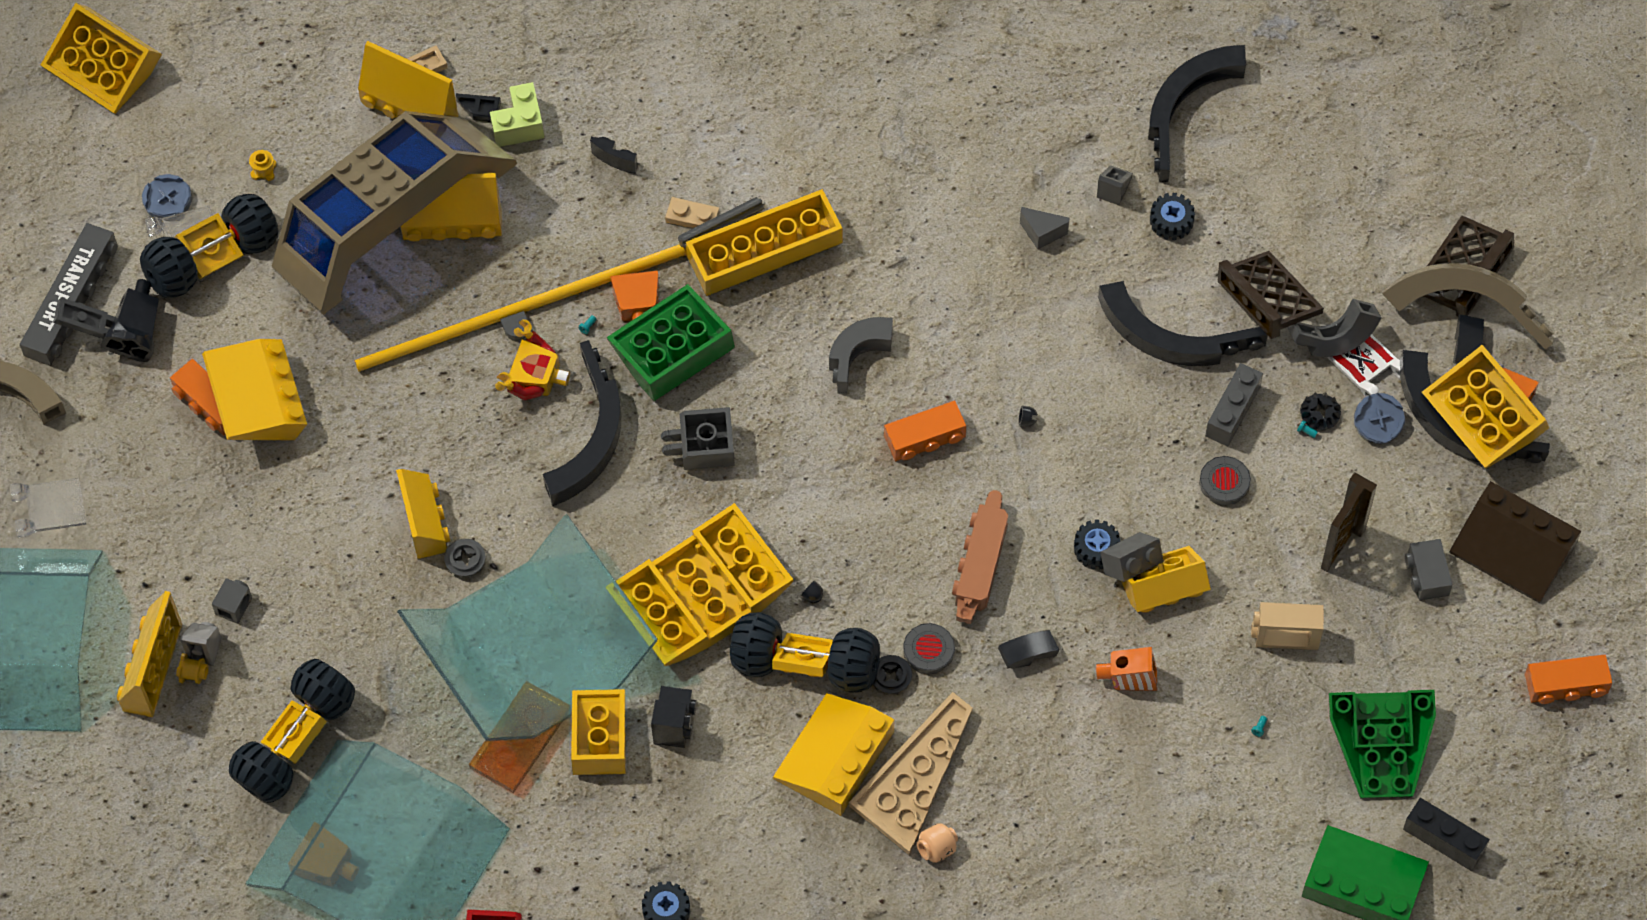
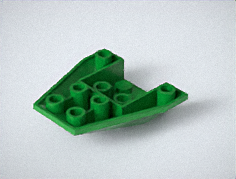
(1383, 738)

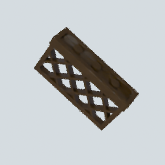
(1493, 260)
(1253, 299)
(1351, 518)

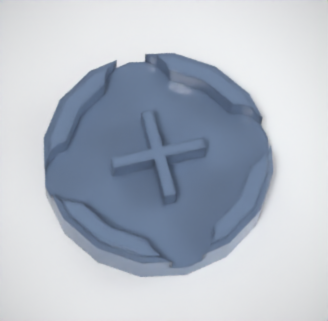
(166, 196)
(1379, 418)

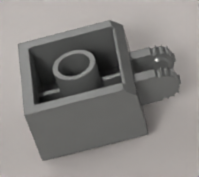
(704, 438)

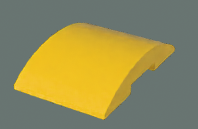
(705, 585)

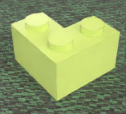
(521, 121)

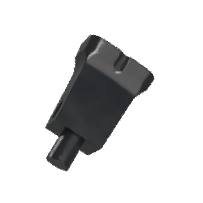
(133, 324)

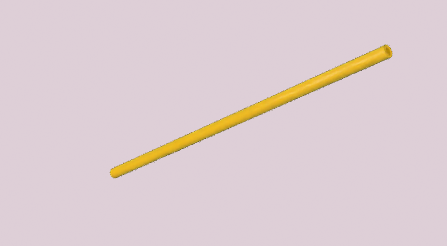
(524, 305)

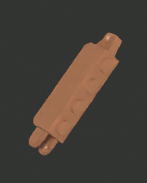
(981, 558)

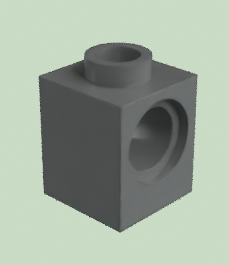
(232, 600)

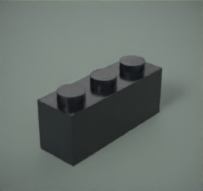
(1446, 834)

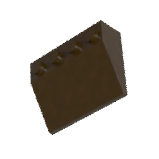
(1515, 542)

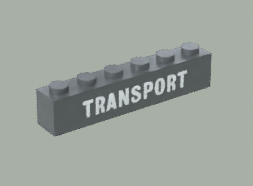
(74, 282)

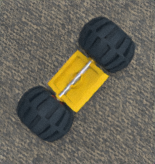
(177, 261)
(850, 656)
(260, 767)

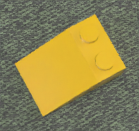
(598, 732)

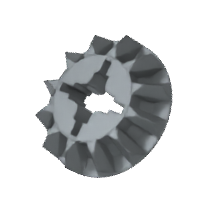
(471, 549)

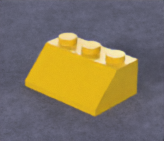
(423, 513)
(1178, 577)

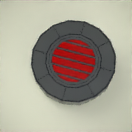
(1225, 480)
(929, 648)

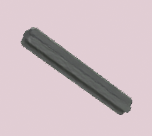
(732, 216)

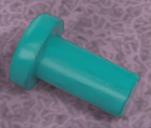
(584, 328)
(1306, 429)
(1258, 729)

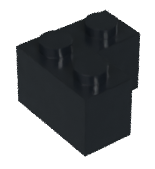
(673, 716)

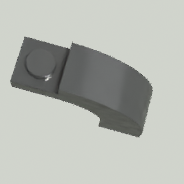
(1342, 335)
(858, 338)

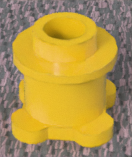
(262, 165)
(192, 669)

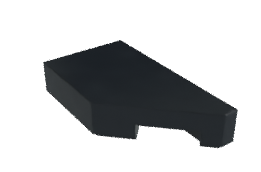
(478, 106)

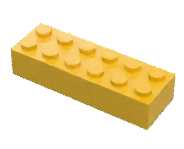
(764, 242)

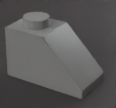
(201, 642)

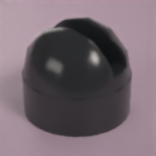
(1025, 416)
(813, 593)

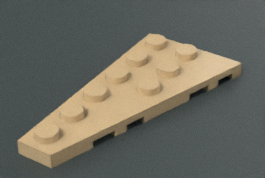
(905, 787)

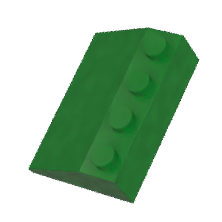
(672, 342)
(1364, 877)

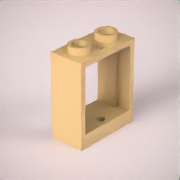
(1288, 626)

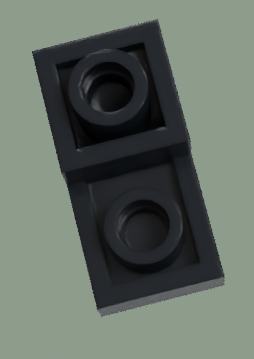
(606, 151)
(1467, 336)
(1023, 649)

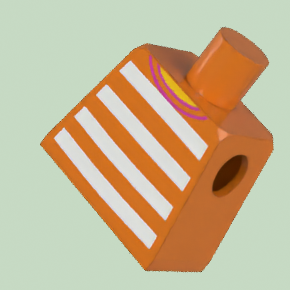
(1131, 669)

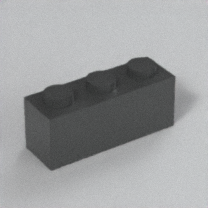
(1234, 404)

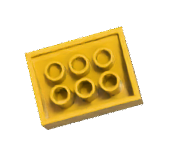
(100, 58)
(401, 85)
(461, 212)
(255, 391)
(1485, 408)
(150, 657)
(835, 752)

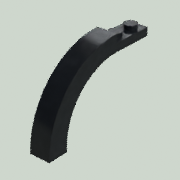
(1199, 71)
(1166, 344)
(1414, 380)
(594, 457)

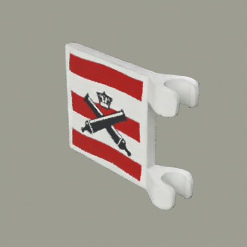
(1366, 363)

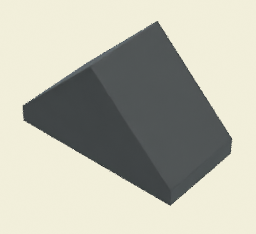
(1113, 184)
(1043, 226)

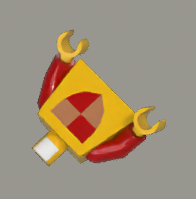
(533, 368)

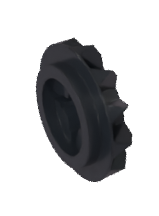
(1315, 419)
(903, 675)

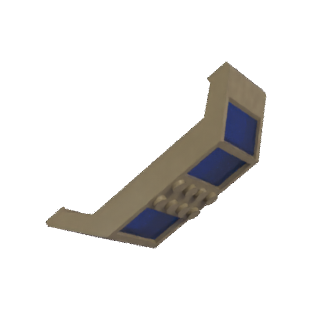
(374, 195)

